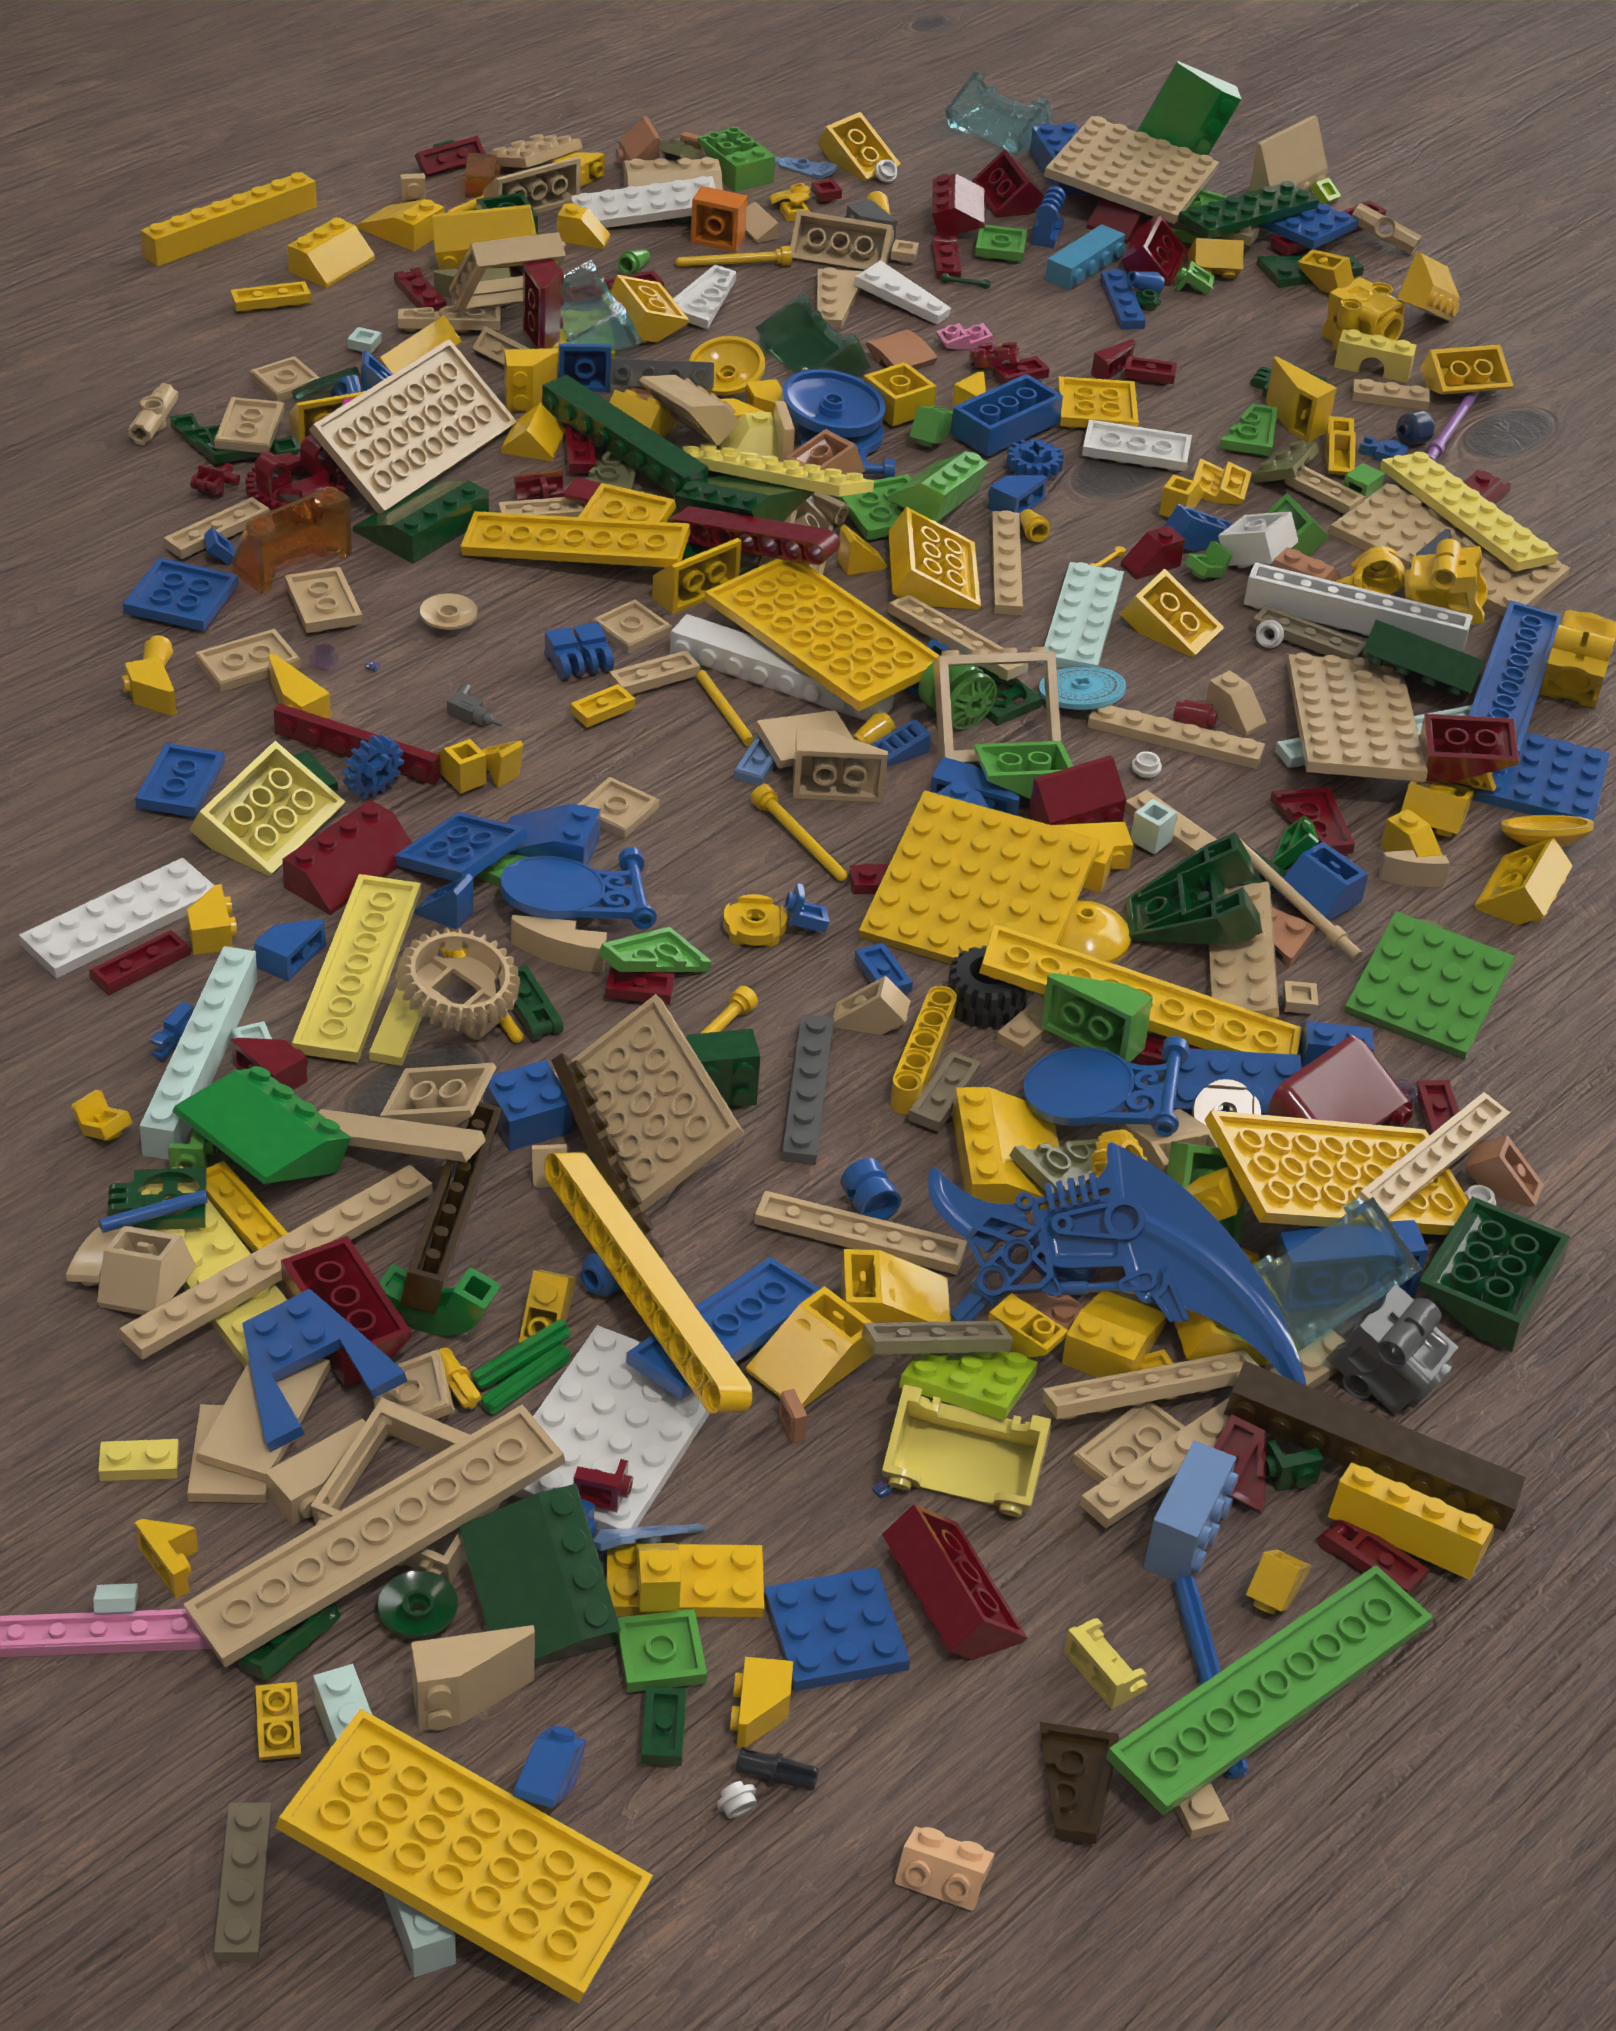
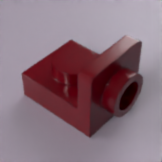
(604, 1488)

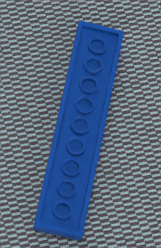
(1517, 666)

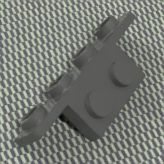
(629, 371)

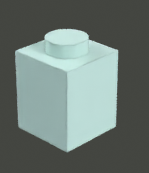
(1153, 826)

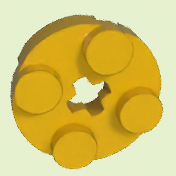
(765, 931)

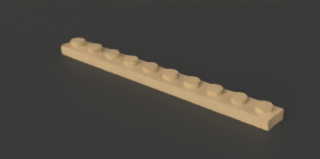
(263, 1267)
(1159, 1466)

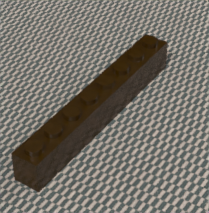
(448, 1217)
(1370, 1441)

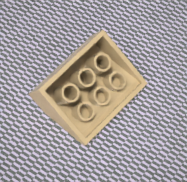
(1290, 156)

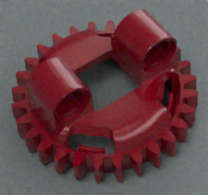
(273, 474)

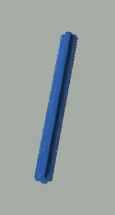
(1201, 1643)

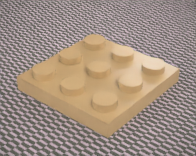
(536, 150)

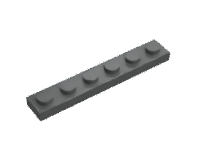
(808, 1090)

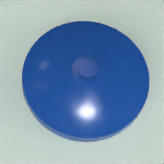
(833, 402)

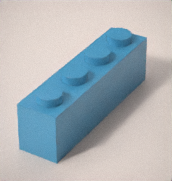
(1085, 257)

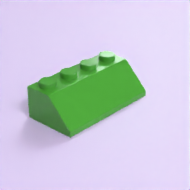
(942, 485)

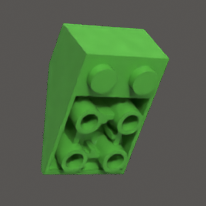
(741, 158)

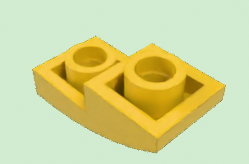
(278, 1721)

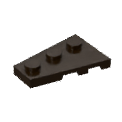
(1077, 1778)

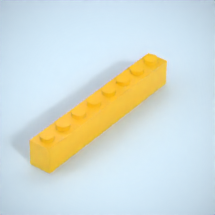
(228, 218)

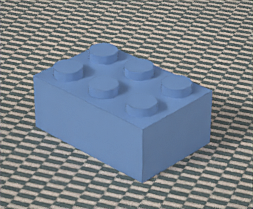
(1190, 1512)

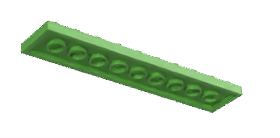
(1267, 1689)

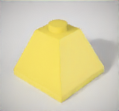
(754, 434)

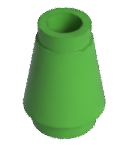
(633, 261)

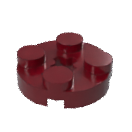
(990, 356)

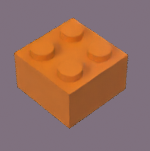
(718, 218)

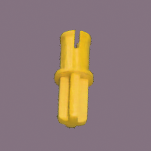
(459, 1380)

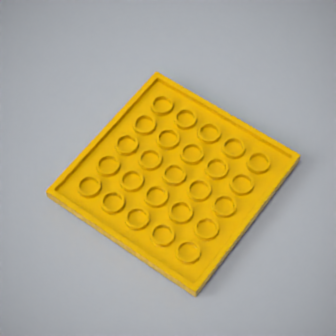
(975, 869)

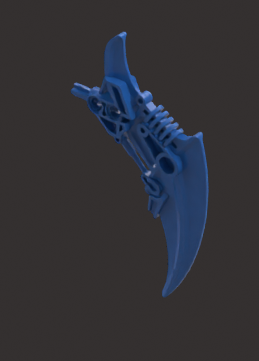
(1146, 1224)

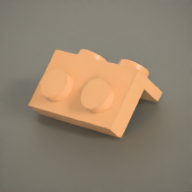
(944, 1867)

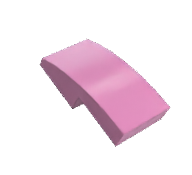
(957, 338)

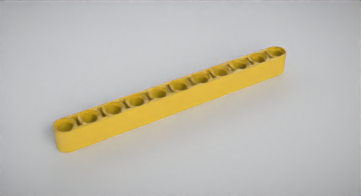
(648, 1284)

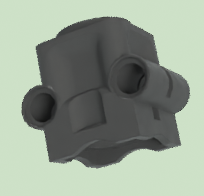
(1395, 1352)

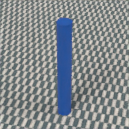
(153, 1211)

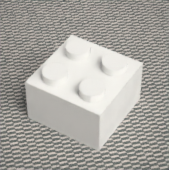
(1259, 538)

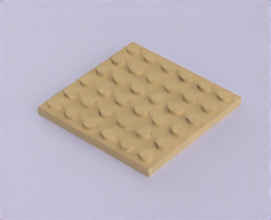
(1132, 169)

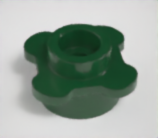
(1148, 299)

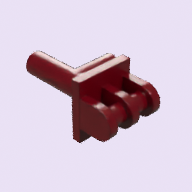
(212, 480)

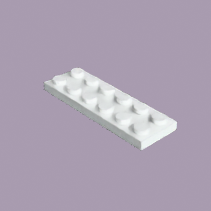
(643, 203)
(115, 918)

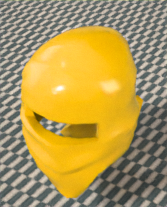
(1377, 571)

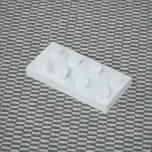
(1136, 445)

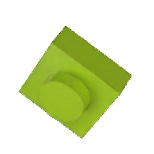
(1325, 191)

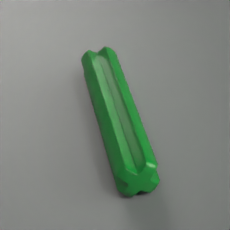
(521, 1354)
(525, 1379)

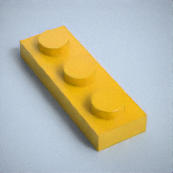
(270, 296)

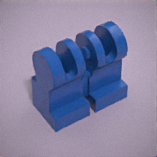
(1048, 224)
(570, 649)

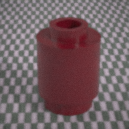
(1195, 713)

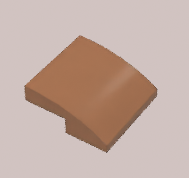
(900, 348)

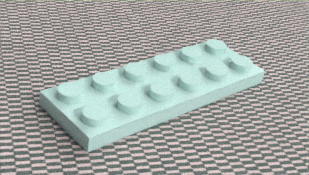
(1083, 614)

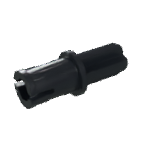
(776, 1768)

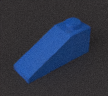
(1196, 527)
(994, 795)

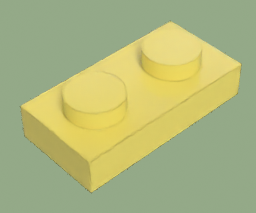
(138, 1460)

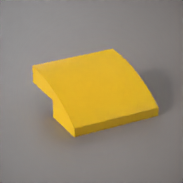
(1220, 484)

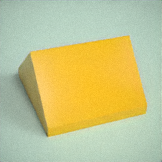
(535, 435)

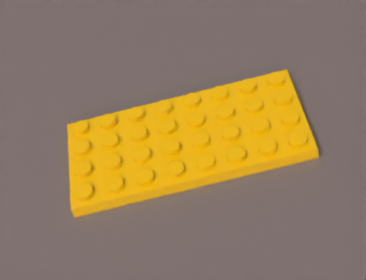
(823, 631)
(1314, 1168)
(466, 1854)

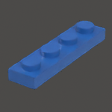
(1122, 299)

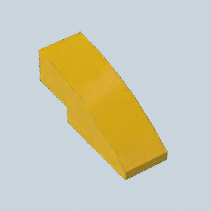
(1340, 445)

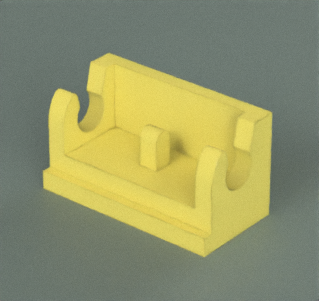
(1103, 1665)

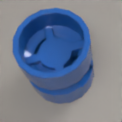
(870, 1190)

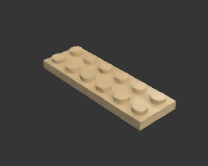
(1247, 971)

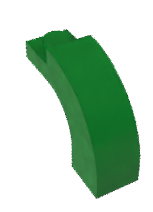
(458, 1308)

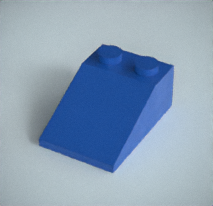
(559, 831)

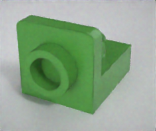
(1196, 276)

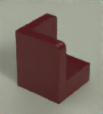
(581, 490)

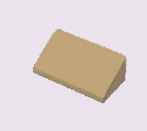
(760, 225)

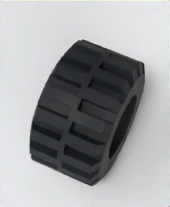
(980, 997)

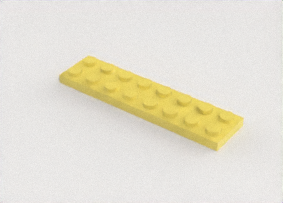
(783, 473)
(1469, 511)
(357, 968)
(213, 1251)

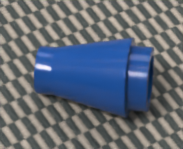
(1146, 280)

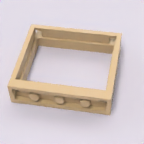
(471, 293)
(981, 657)
(412, 1428)

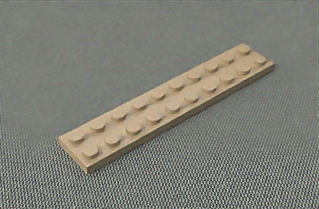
(373, 1535)

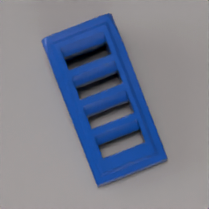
(908, 740)

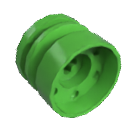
(970, 694)

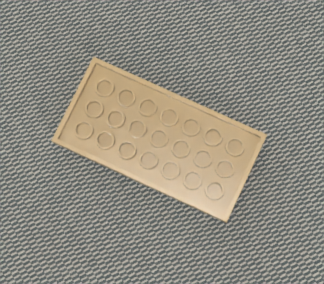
(413, 426)
(1408, 524)
(1355, 718)

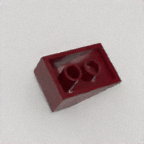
(1467, 746)

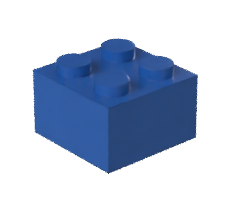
(531, 1105)

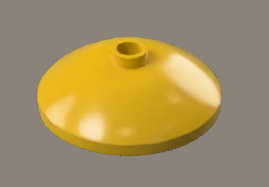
(734, 361)
(1537, 828)
(1096, 932)

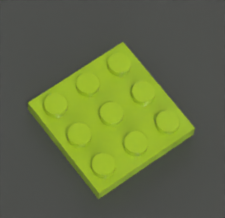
(973, 1379)

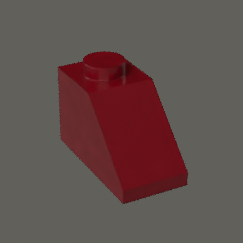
(1154, 553)
(275, 1055)

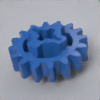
(1034, 458)
(372, 766)

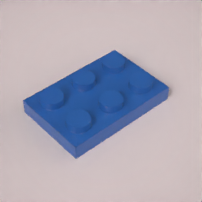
(180, 780)

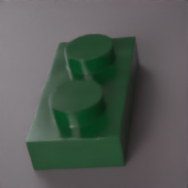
(663, 1726)

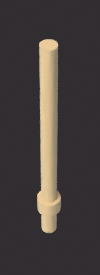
(1334, 934)

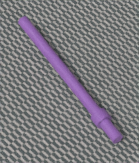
(1437, 446)

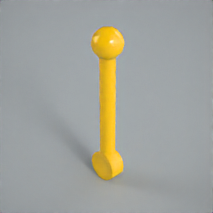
(1119, 551)

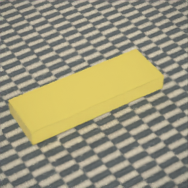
(395, 1032)

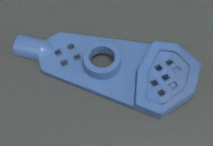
(807, 167)
(648, 1534)

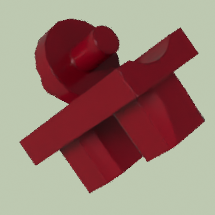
(539, 485)

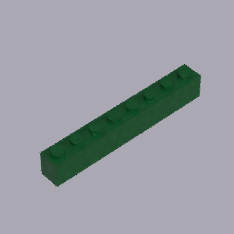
(621, 434)

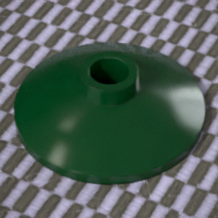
(417, 1592)

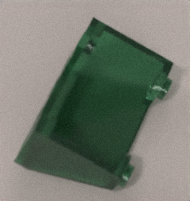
(808, 342)

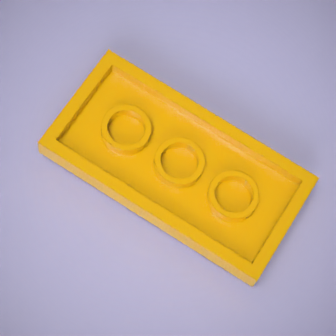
(713, 1580)

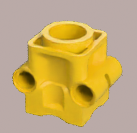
(1364, 308)
(1449, 579)
(1579, 657)

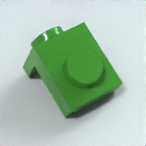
(1211, 563)
(193, 1154)

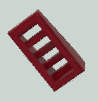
(1111, 360)

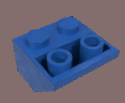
(1327, 880)

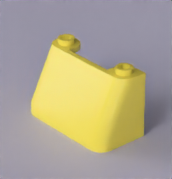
(965, 1453)

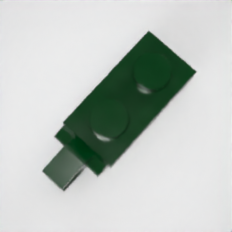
(271, 1656)

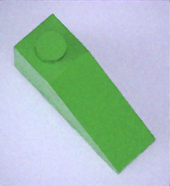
(931, 424)

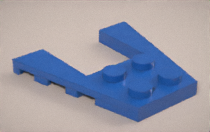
(295, 1337)

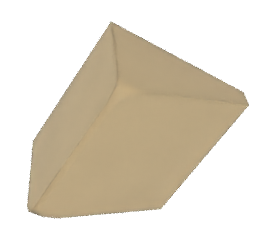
(539, 1154)

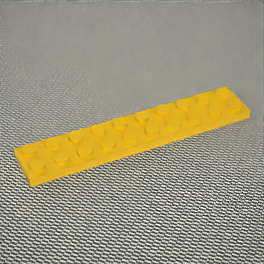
(1174, 1009)

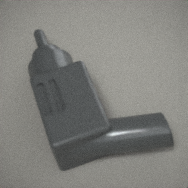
(469, 708)

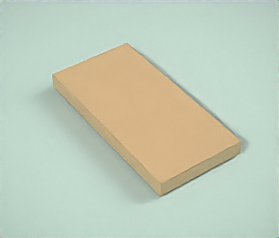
(237, 1434)

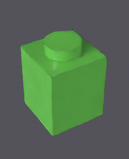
(1364, 480)

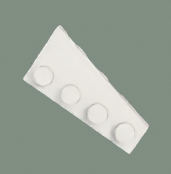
(901, 291)
(705, 295)

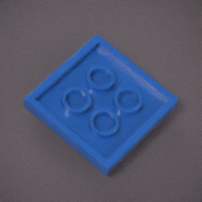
(1313, 226)
(180, 594)
(461, 846)
(836, 1628)

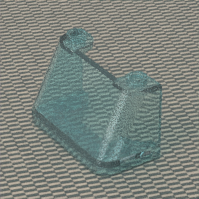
(996, 118)
(593, 313)
(1337, 1271)

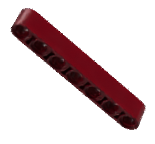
(759, 535)

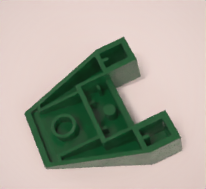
(1192, 900)

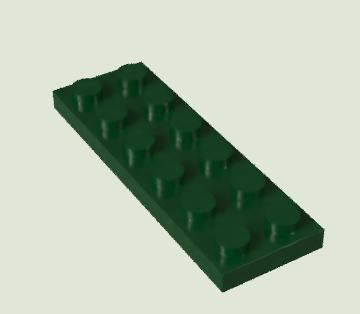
(1248, 209)

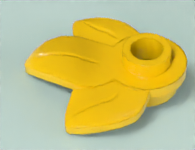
(796, 194)

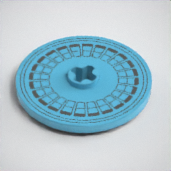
(1087, 687)

